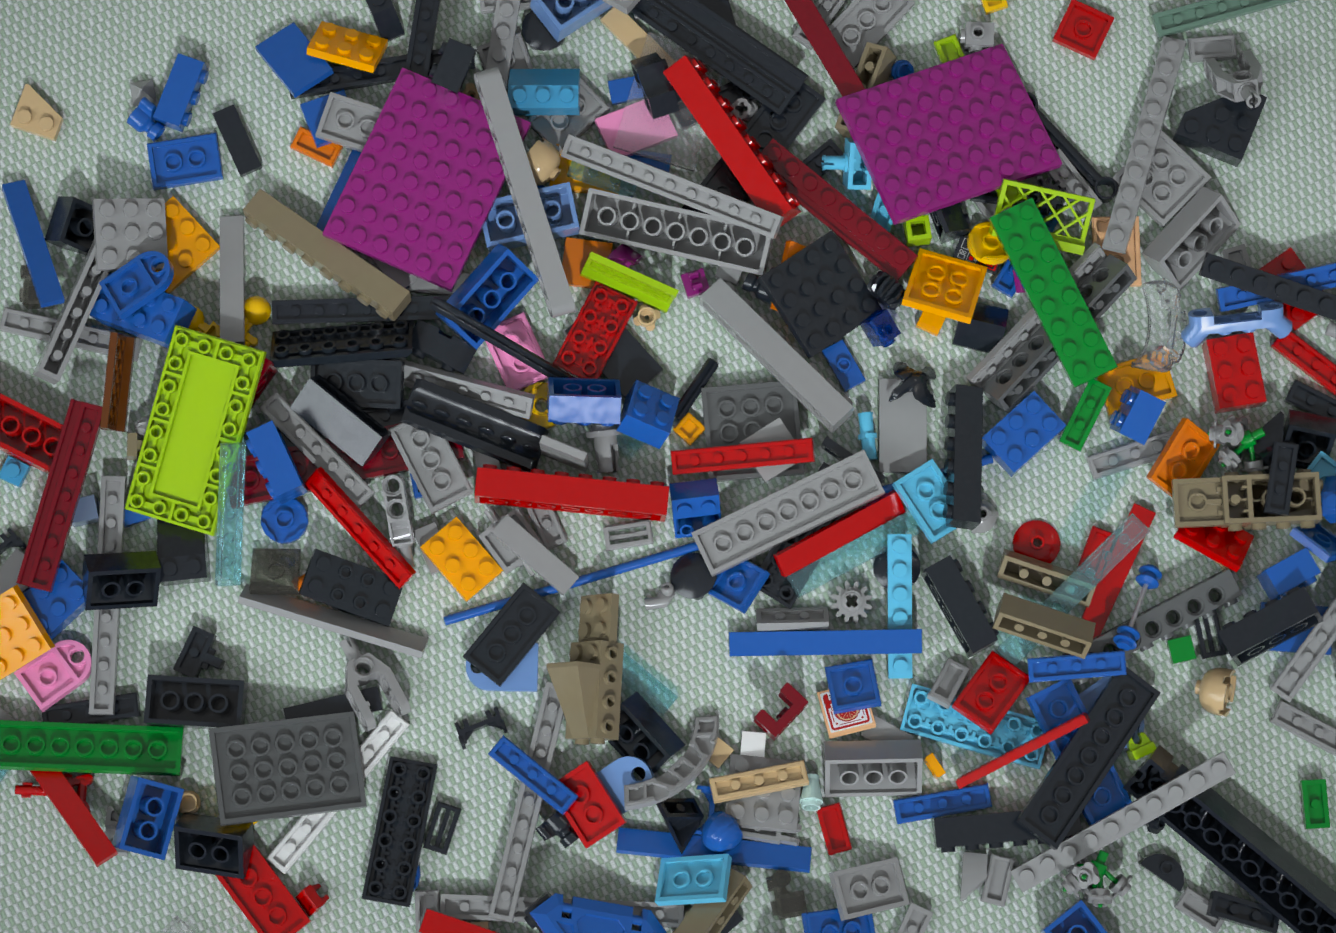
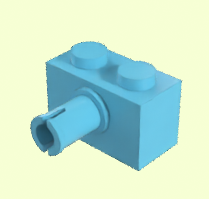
(854, 170)

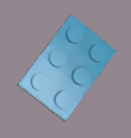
(925, 499)
(693, 879)

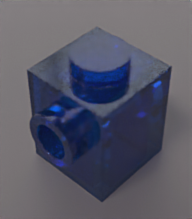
(880, 328)

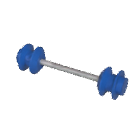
(1128, 635)

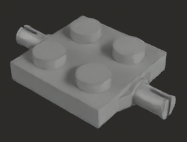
(504, 556)

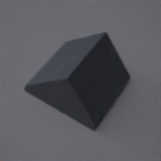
(985, 329)

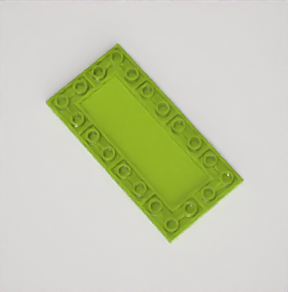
(197, 406)

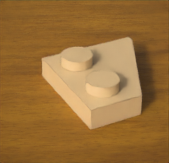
(36, 115)

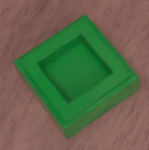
(1181, 649)

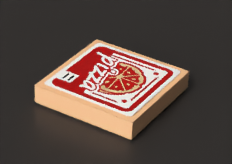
(844, 723)

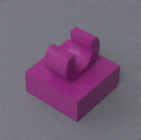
(694, 283)

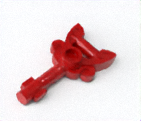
(27, 789)

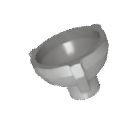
(989, 521)

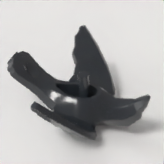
(914, 382)

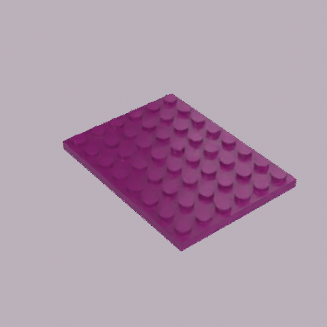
(948, 133)
(422, 182)

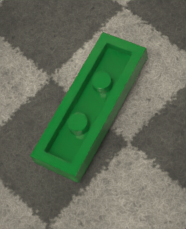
(1085, 415)

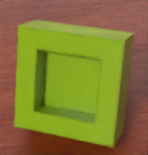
(1139, 750)

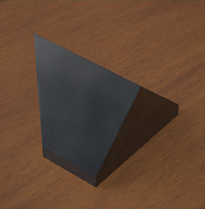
(681, 818)

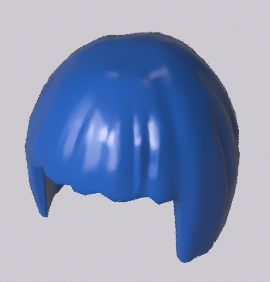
(721, 832)

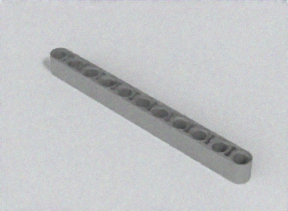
(524, 192)

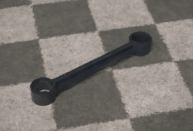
(1075, 157)

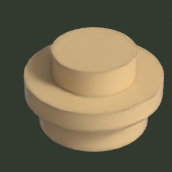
(190, 802)

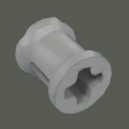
(741, 104)

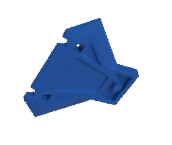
(592, 917)

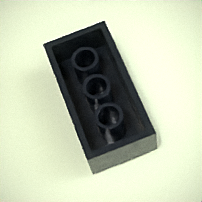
(960, 606)
(1270, 626)
(194, 702)

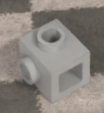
(977, 36)

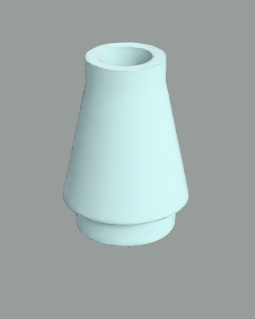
(811, 795)

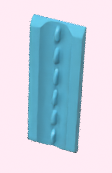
(950, 727)

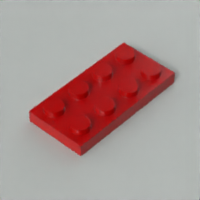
(265, 898)

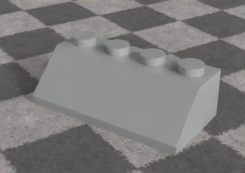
(1195, 230)
(873, 768)

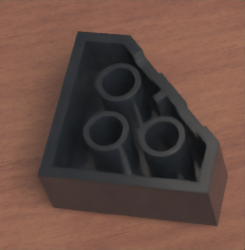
(1219, 129)

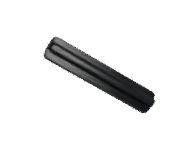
(695, 388)

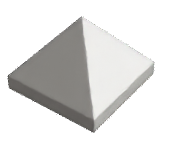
(142, 89)

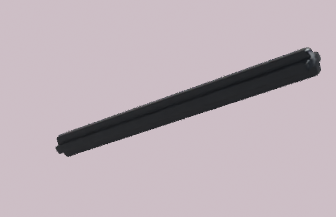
(497, 339)

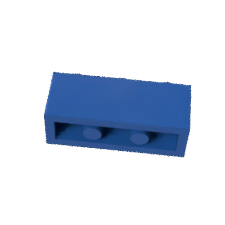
(181, 93)

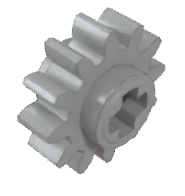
(851, 612)

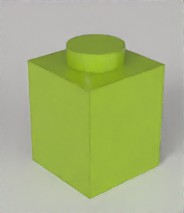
(917, 231)

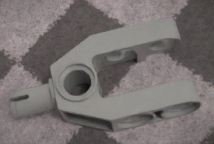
(1240, 85)
(400, 527)
(376, 671)

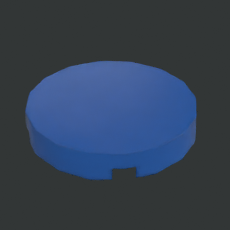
(285, 521)

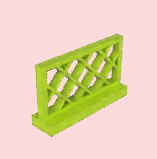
(1063, 242)
(629, 282)

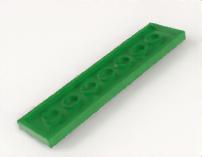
(1053, 293)
(91, 748)

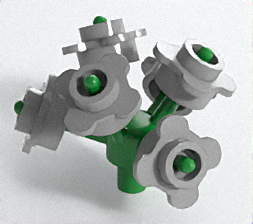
(1235, 431)
(1088, 879)

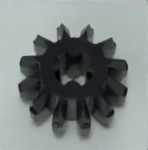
(1055, 202)
(886, 290)

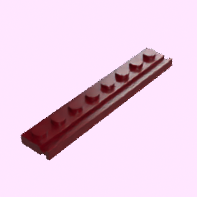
(840, 213)
(60, 496)

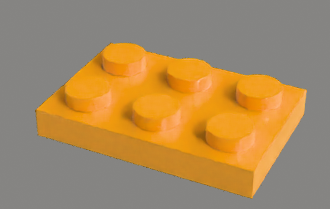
(347, 47)
(461, 559)

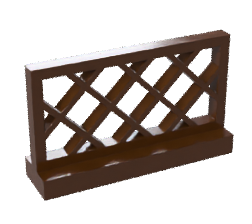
(118, 382)

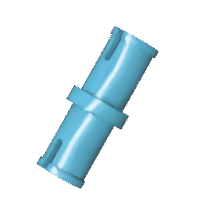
(867, 434)

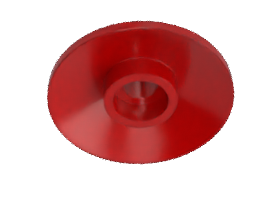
(1040, 530)

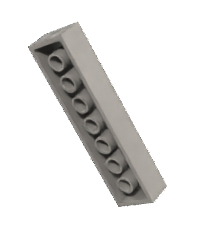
(674, 231)

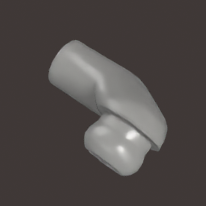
(663, 598)

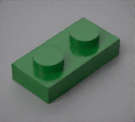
(1315, 804)

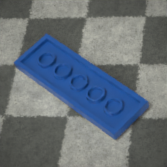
(1057, 705)

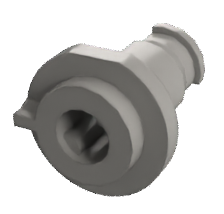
(605, 447)

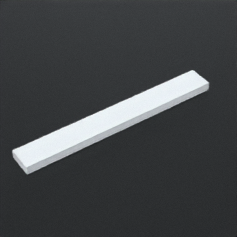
(310, 826)

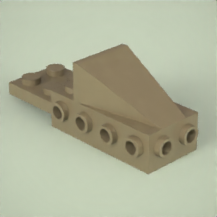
(1240, 499)
(584, 681)

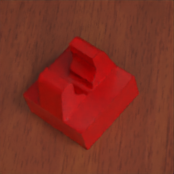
(310, 899)

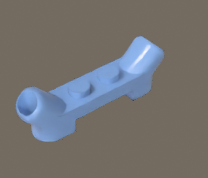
(1203, 323)

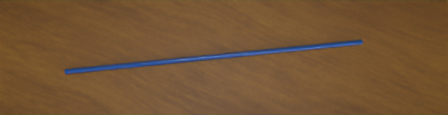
(614, 570)

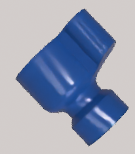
(142, 120)

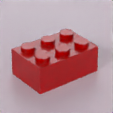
(1234, 373)

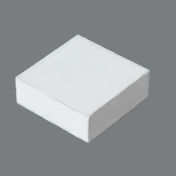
(753, 744)

